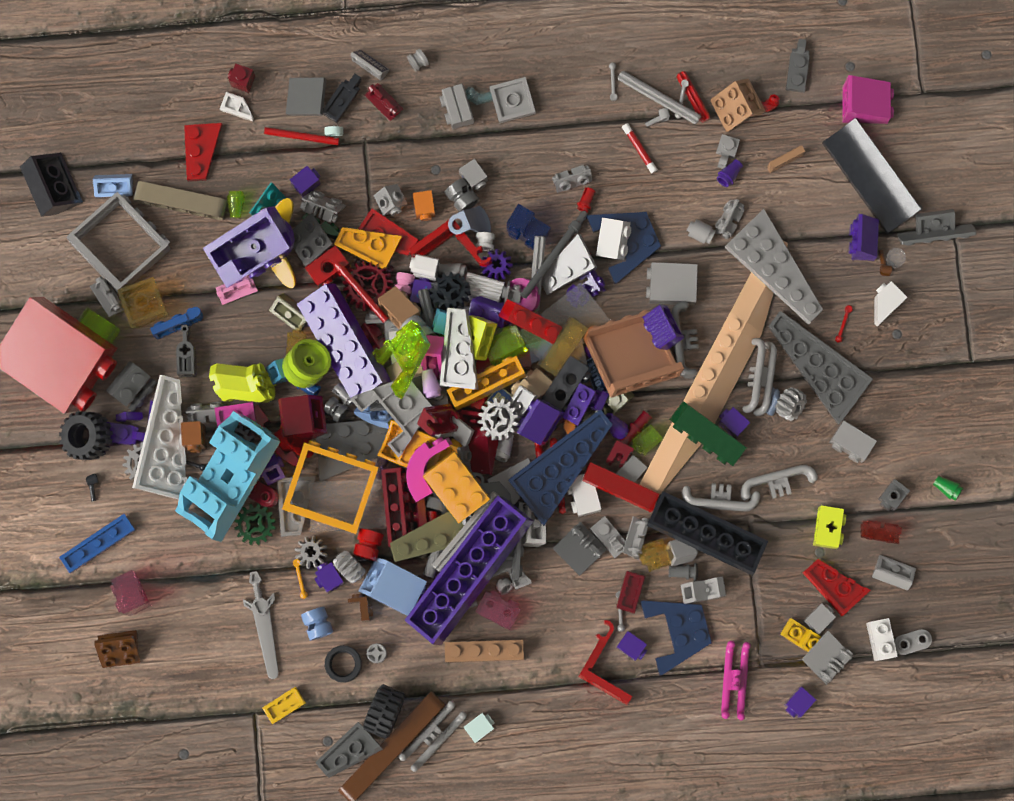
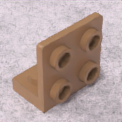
(737, 104)

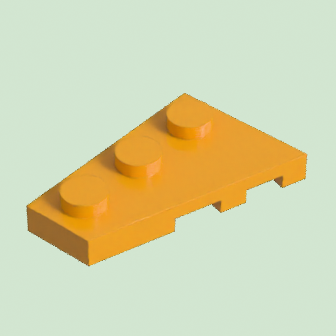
(368, 245)

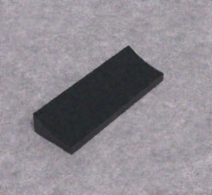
(871, 176)
(707, 533)

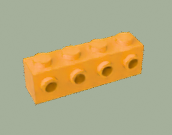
(489, 381)

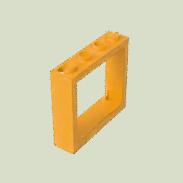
(332, 453)

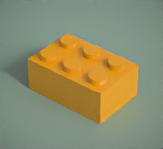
(456, 486)

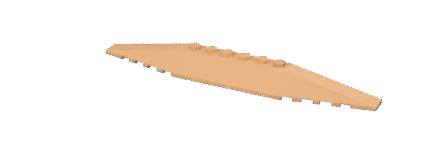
(714, 379)

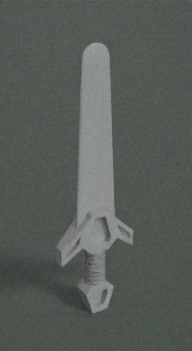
(263, 624)

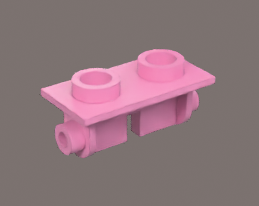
(236, 291)

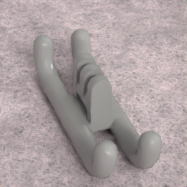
(762, 377)
(778, 480)
(720, 500)
(433, 736)

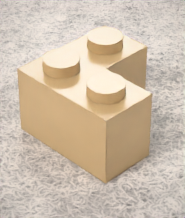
(535, 382)

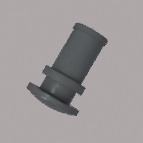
(684, 571)

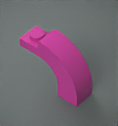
(418, 466)

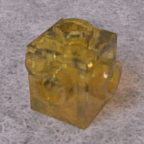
(654, 555)

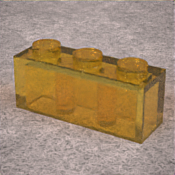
(563, 347)

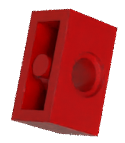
(316, 268)

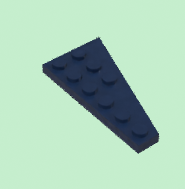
(551, 475)

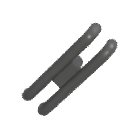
(684, 344)

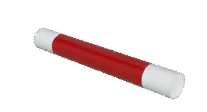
(640, 149)

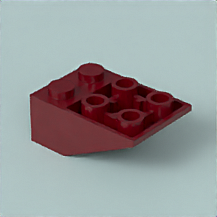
(482, 448)

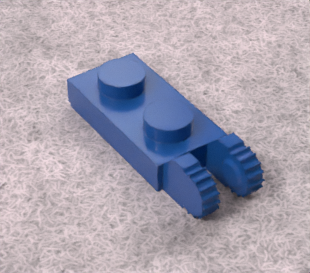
(171, 326)

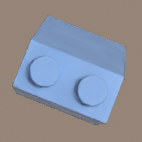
(392, 586)

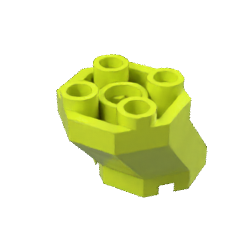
(242, 383)

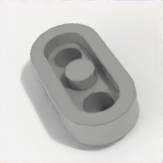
(912, 642)

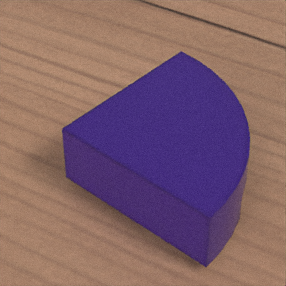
(122, 417)

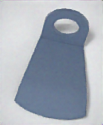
(472, 219)

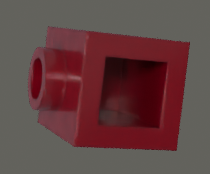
(241, 77)

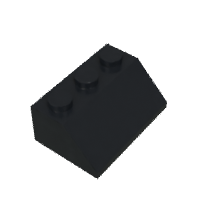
(50, 183)

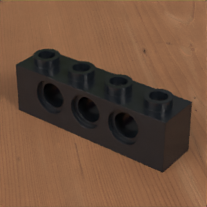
(571, 366)

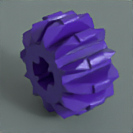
(498, 272)

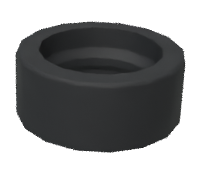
(328, 663)

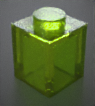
(647, 440)

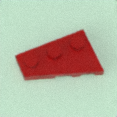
(199, 149)
(379, 224)
(835, 587)

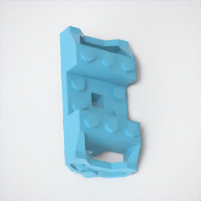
(227, 476)

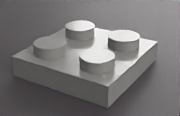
(512, 100)

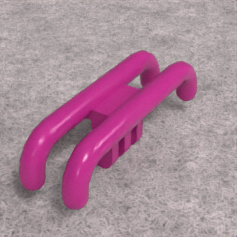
(735, 680)

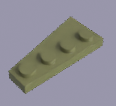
(427, 538)

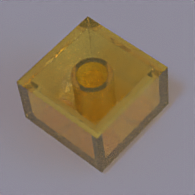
(143, 303)

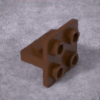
(118, 649)

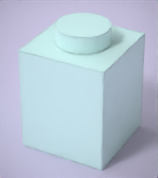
(479, 727)

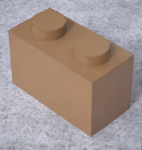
(397, 306)

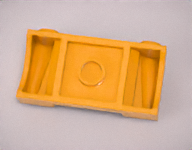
(416, 441)

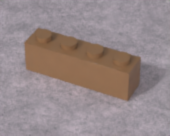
(484, 651)

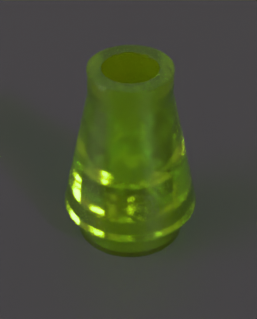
(236, 203)

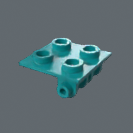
(269, 198)

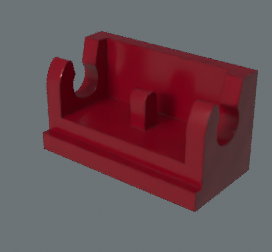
(438, 419)
(619, 451)

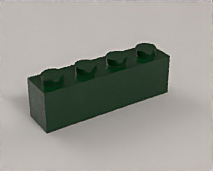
(707, 433)

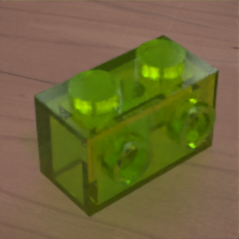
(506, 344)

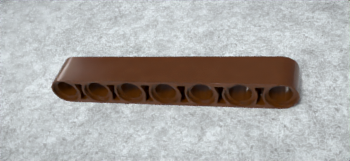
(392, 747)

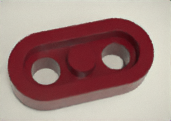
(259, 492)

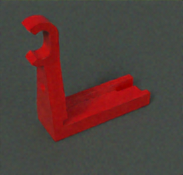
(441, 235)
(597, 681)

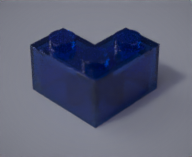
(525, 226)

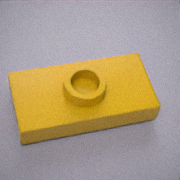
(284, 705)

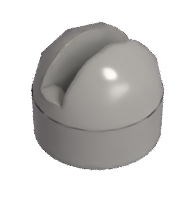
(504, 586)

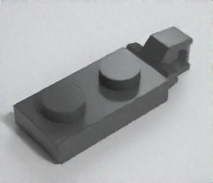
(798, 68)

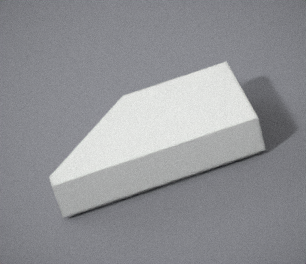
(236, 106)

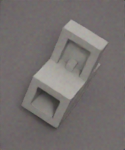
(703, 590)

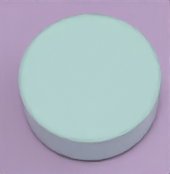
(333, 131)

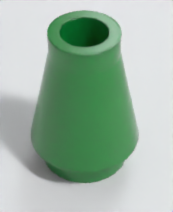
(948, 488)

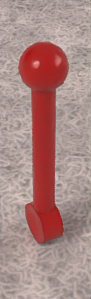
(848, 309)

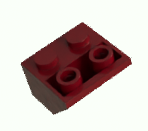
(302, 416)

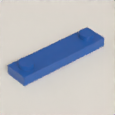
(97, 543)

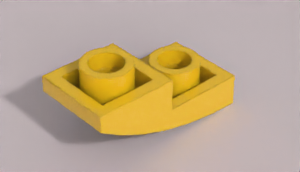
(800, 635)

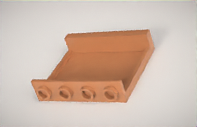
(628, 356)

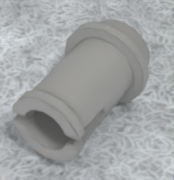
(340, 391)

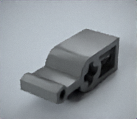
(186, 363)

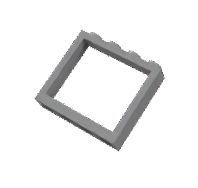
(75, 236)

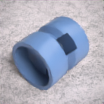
(317, 623)

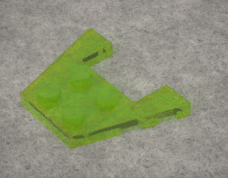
(409, 350)

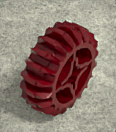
(380, 273)

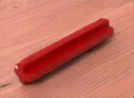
(693, 97)

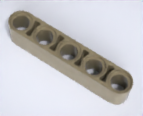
(180, 200)

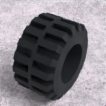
(73, 435)
(384, 711)

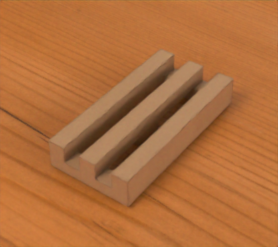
(785, 159)

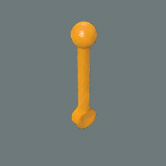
(304, 594)

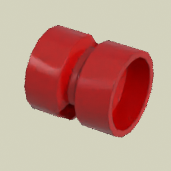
(368, 544)

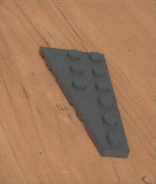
(827, 372)
(355, 438)

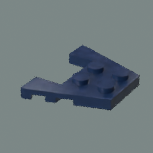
(640, 243)
(686, 629)

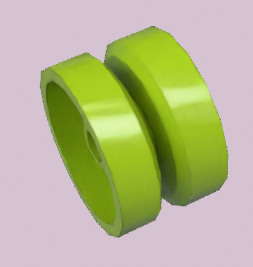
(306, 363)

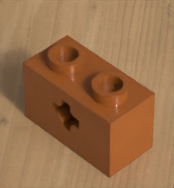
(193, 436)

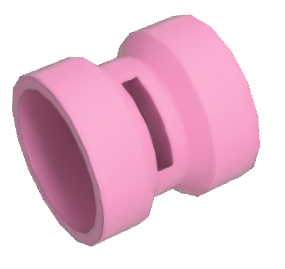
(404, 282)

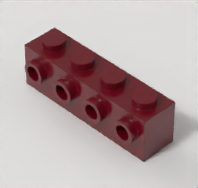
(396, 503)

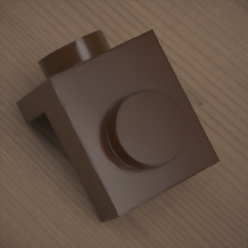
(365, 609)

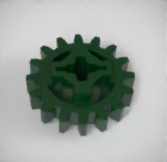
(249, 532)

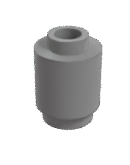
(701, 231)

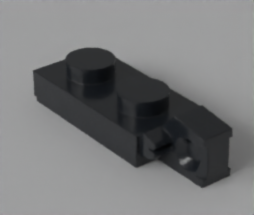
(342, 98)

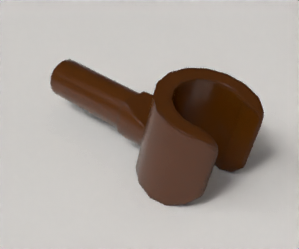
(885, 270)

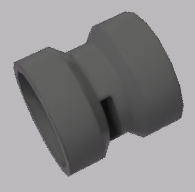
(336, 410)

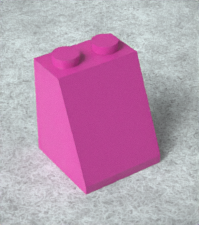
(867, 100)

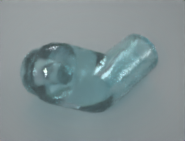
(477, 98)

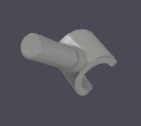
(663, 116)

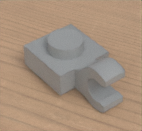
(726, 148)

